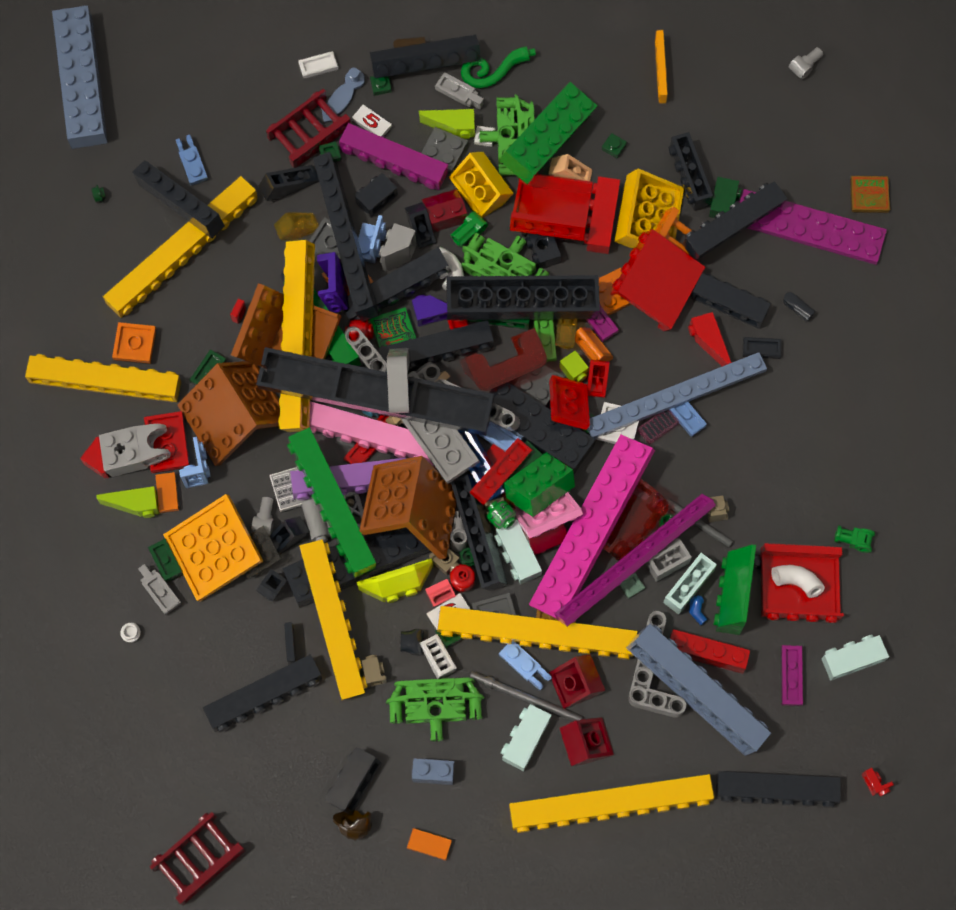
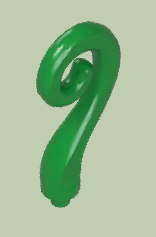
(515, 57)

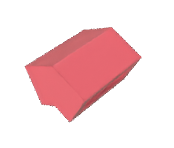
(440, 592)

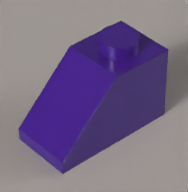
(429, 310)

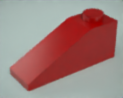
(708, 336)

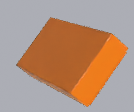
(167, 492)
(429, 844)

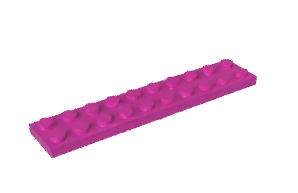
(592, 529)

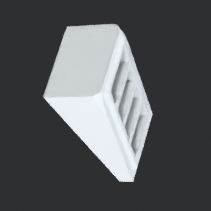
(444, 654)

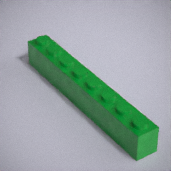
(332, 503)

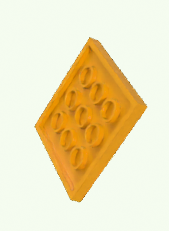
(213, 547)

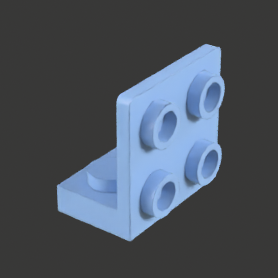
(370, 239)
(196, 475)

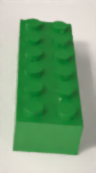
(548, 133)

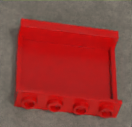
(552, 207)
(658, 278)
(790, 600)

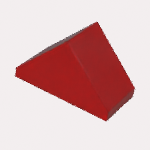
(598, 378)
(93, 458)

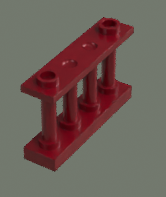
(311, 146)
(200, 878)

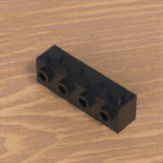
(691, 171)

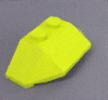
(397, 582)

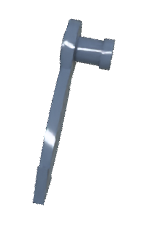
(343, 95)

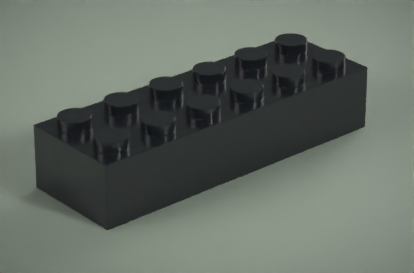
(559, 440)

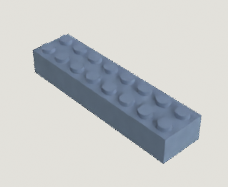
(79, 77)
(698, 689)

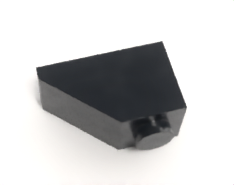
(420, 222)
(289, 534)

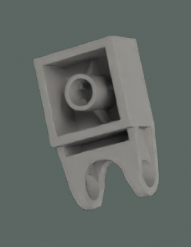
(132, 449)

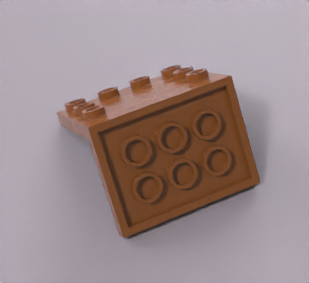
(264, 327)
(229, 408)
(412, 497)

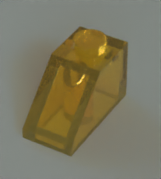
(295, 225)
(566, 333)

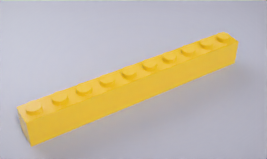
(177, 250)
(297, 324)
(535, 631)
(611, 802)

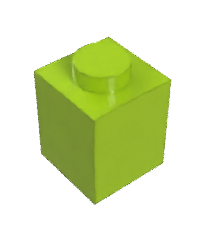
(574, 367)

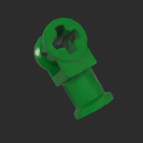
(855, 538)

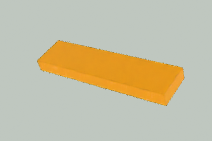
(661, 68)

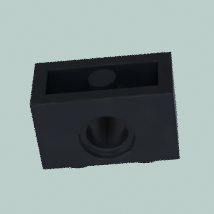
(545, 257)

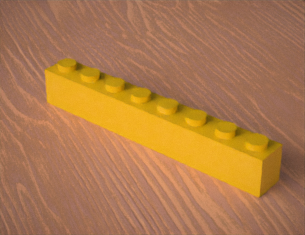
(103, 378)
(332, 620)

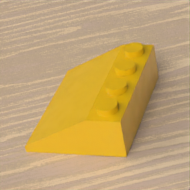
(644, 204)

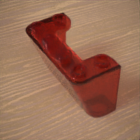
(529, 358)
(636, 520)

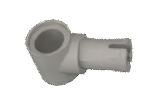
(803, 65)
(264, 516)
(458, 532)

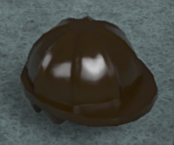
(353, 826)

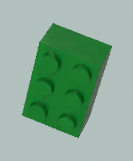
(539, 484)

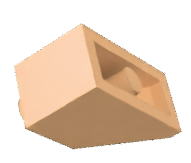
(569, 167)

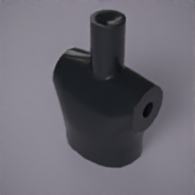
(411, 641)

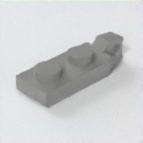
(459, 91)
(159, 590)

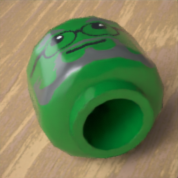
(501, 514)

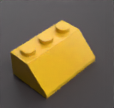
(480, 184)

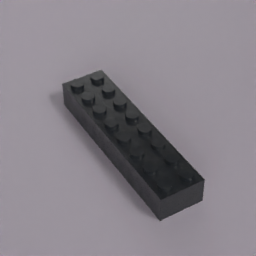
(522, 297)
(387, 548)

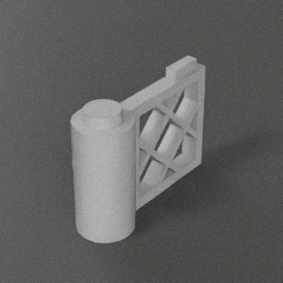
(316, 526)

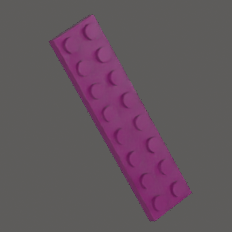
(822, 231)

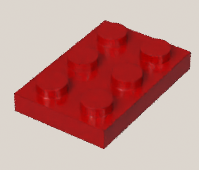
(569, 402)
(173, 440)

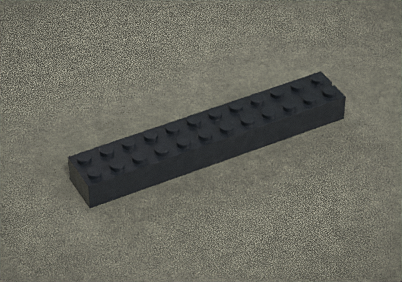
(368, 391)

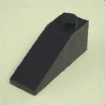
(285, 182)

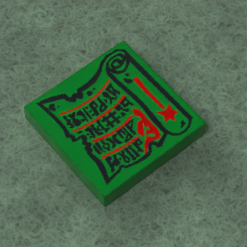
(392, 327)

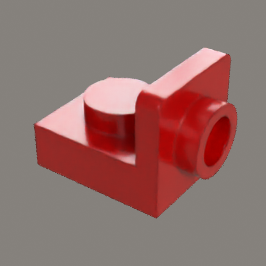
(874, 781)

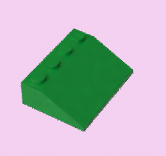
(735, 590)

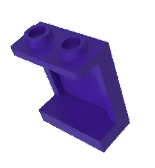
(336, 295)

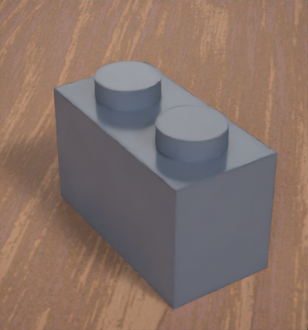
(433, 771)

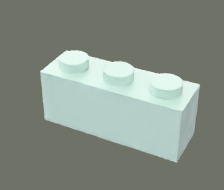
(518, 553)
(689, 583)
(854, 657)
(525, 737)

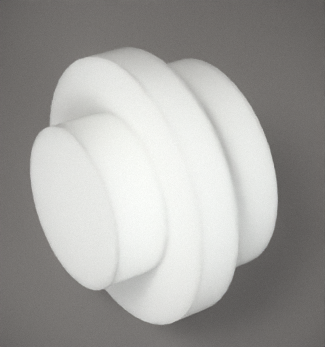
(130, 632)

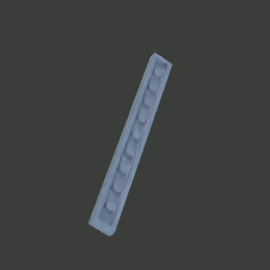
(676, 395)

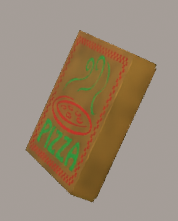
(870, 194)

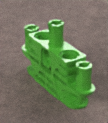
(506, 126)
(492, 256)
(435, 690)

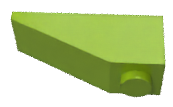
(457, 122)
(136, 501)

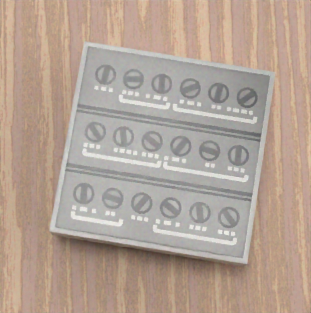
(283, 490)

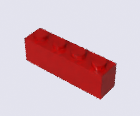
(603, 215)
(711, 651)

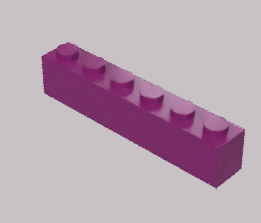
(393, 156)

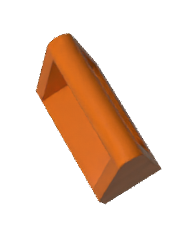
(592, 345)

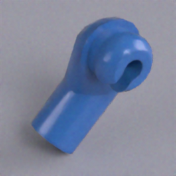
(695, 609)

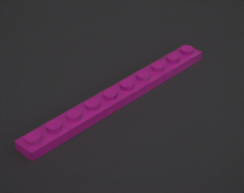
(634, 560)

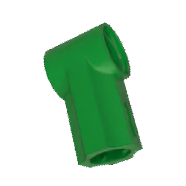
(472, 224)

